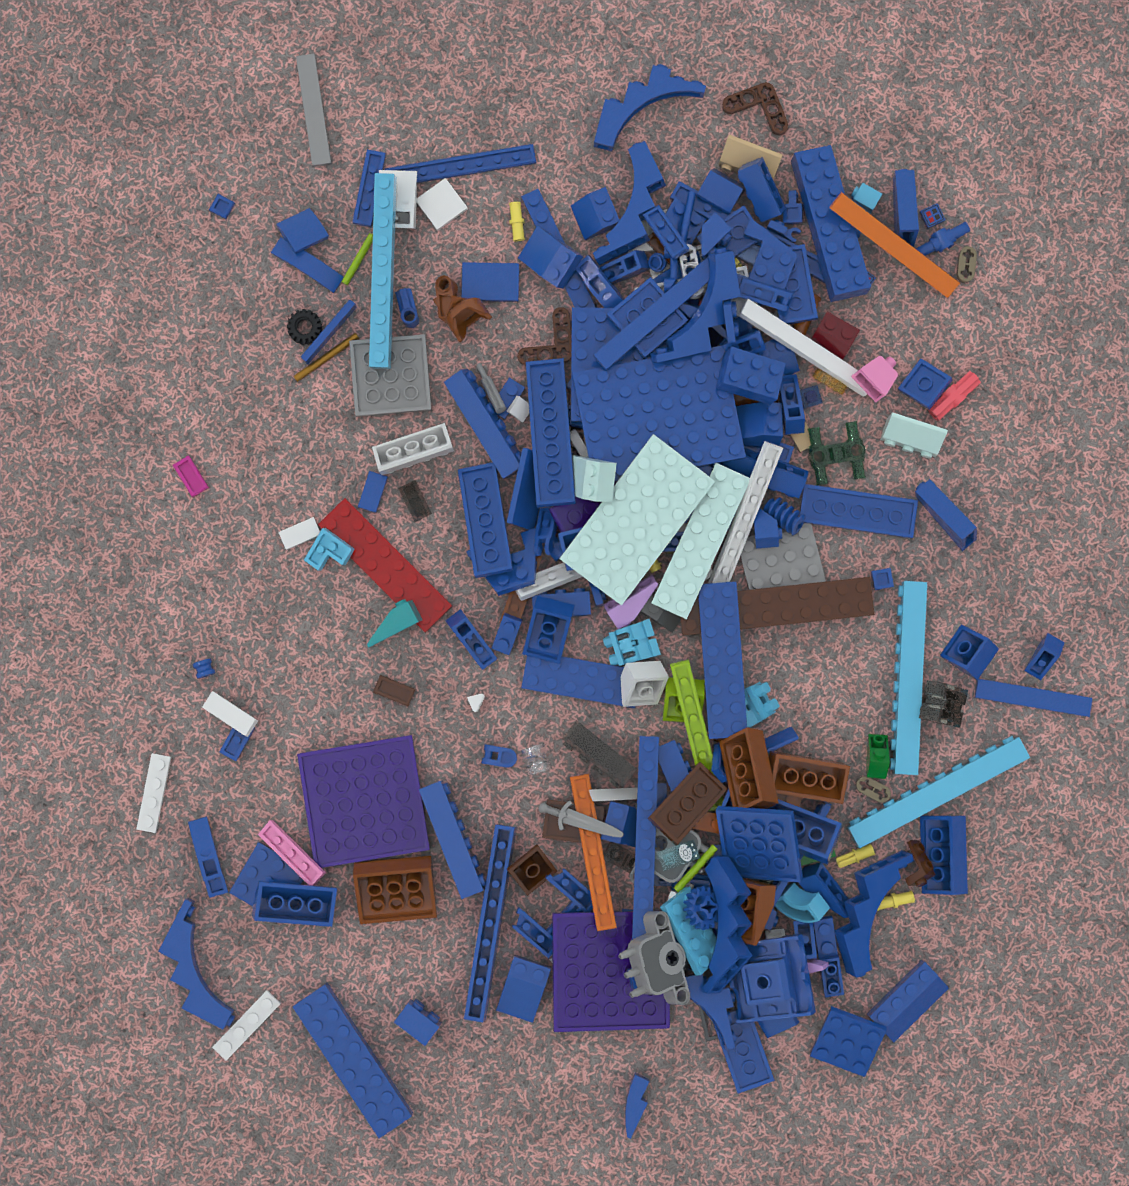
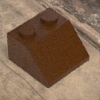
(531, 870)

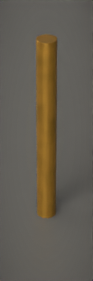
(324, 358)

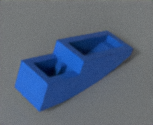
(635, 1103)

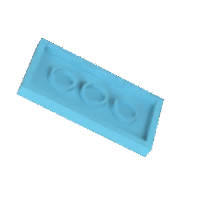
(697, 943)

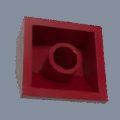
(835, 335)

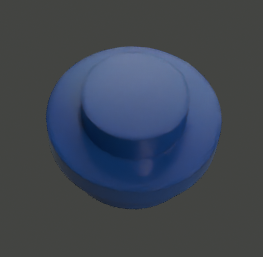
(657, 262)

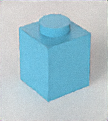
(866, 197)

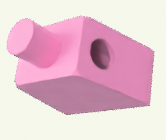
(876, 377)

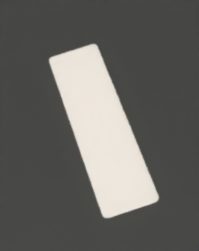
(613, 794)

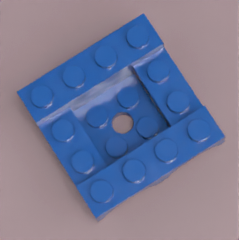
(788, 979)

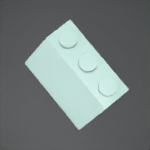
(913, 435)

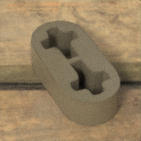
(962, 264)
(870, 793)

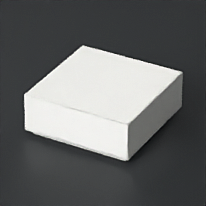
(519, 409)

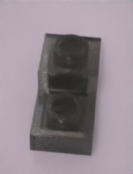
(620, 857)

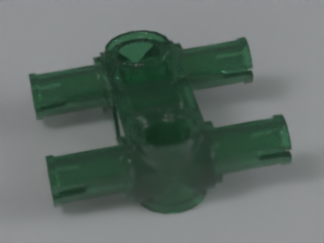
(836, 453)

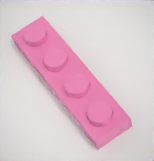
(291, 853)

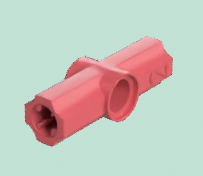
(954, 395)

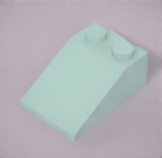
(593, 478)

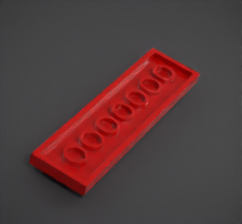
(385, 563)

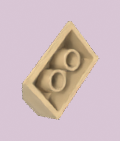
(741, 152)

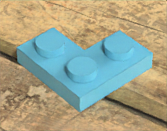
(328, 546)

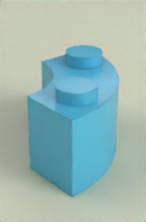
(801, 905)

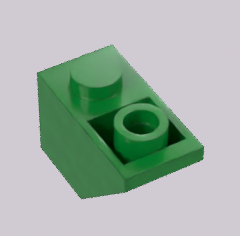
(877, 756)

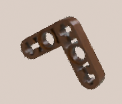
(759, 98)
(559, 344)

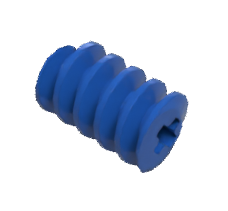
(784, 515)

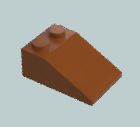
(758, 909)

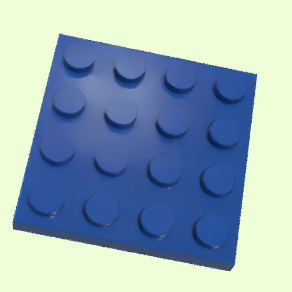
(760, 842)

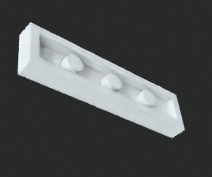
(547, 580)
(154, 793)
(246, 1025)

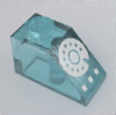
(678, 855)

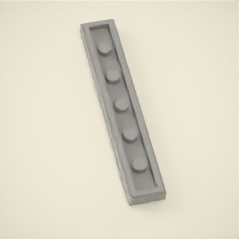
(313, 110)

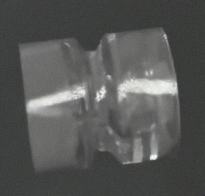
(536, 759)

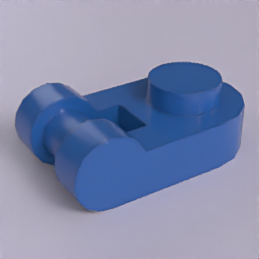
(506, 756)

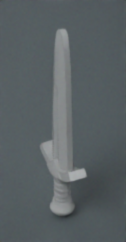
(579, 820)

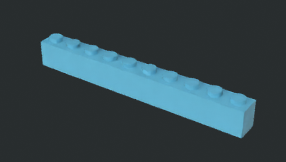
(382, 271)
(909, 678)
(937, 792)

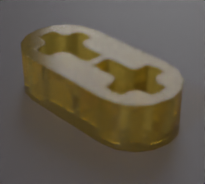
(829, 381)

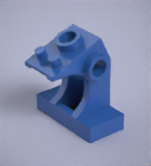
(748, 339)

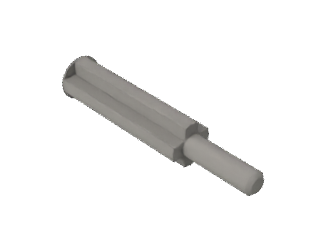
(491, 390)

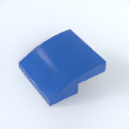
(302, 230)

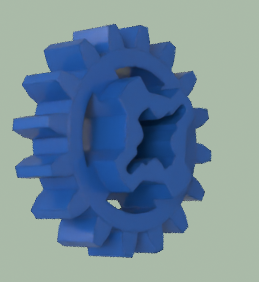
(698, 899)

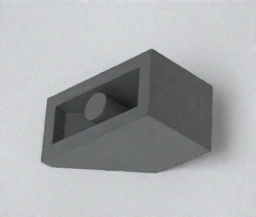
(662, 617)

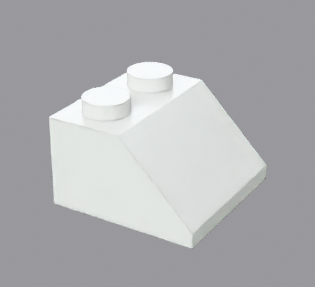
(642, 683)

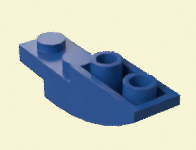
(598, 283)
(207, 857)
(827, 951)

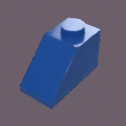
(766, 530)
(1044, 656)
(807, 931)

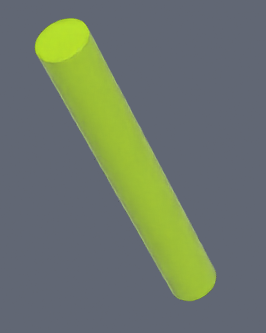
(358, 259)
(695, 868)

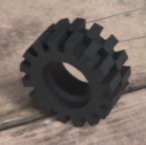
(301, 316)

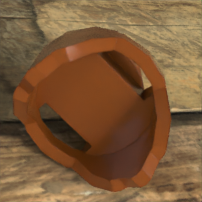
(456, 310)

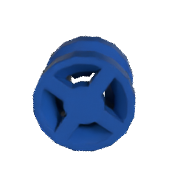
(203, 668)

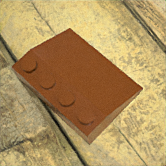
(395, 889)

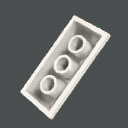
(412, 449)

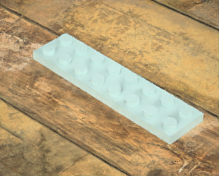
(700, 542)

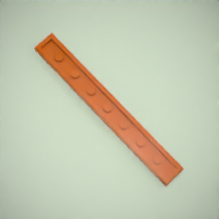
(894, 244)
(593, 856)

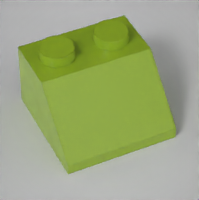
(672, 708)

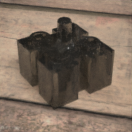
(943, 703)

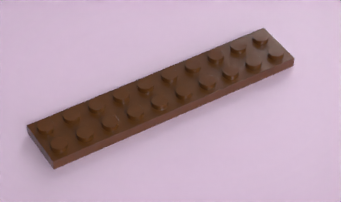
(796, 604)

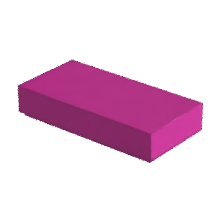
(190, 476)

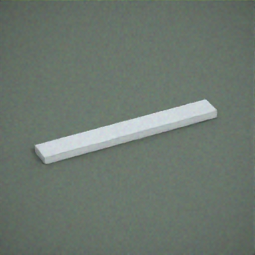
(800, 344)
(746, 513)

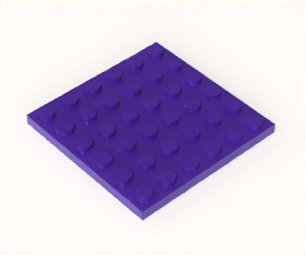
(363, 801)
(591, 980)

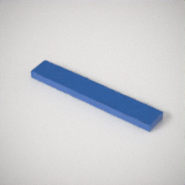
(1033, 697)

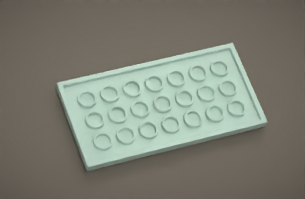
(641, 520)

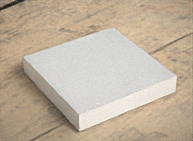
(441, 204)

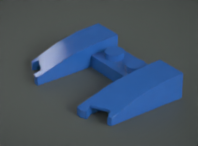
(580, 902)

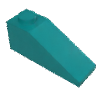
(397, 620)

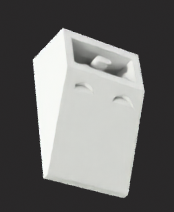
(405, 198)

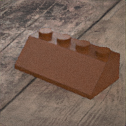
(748, 770)
(809, 777)

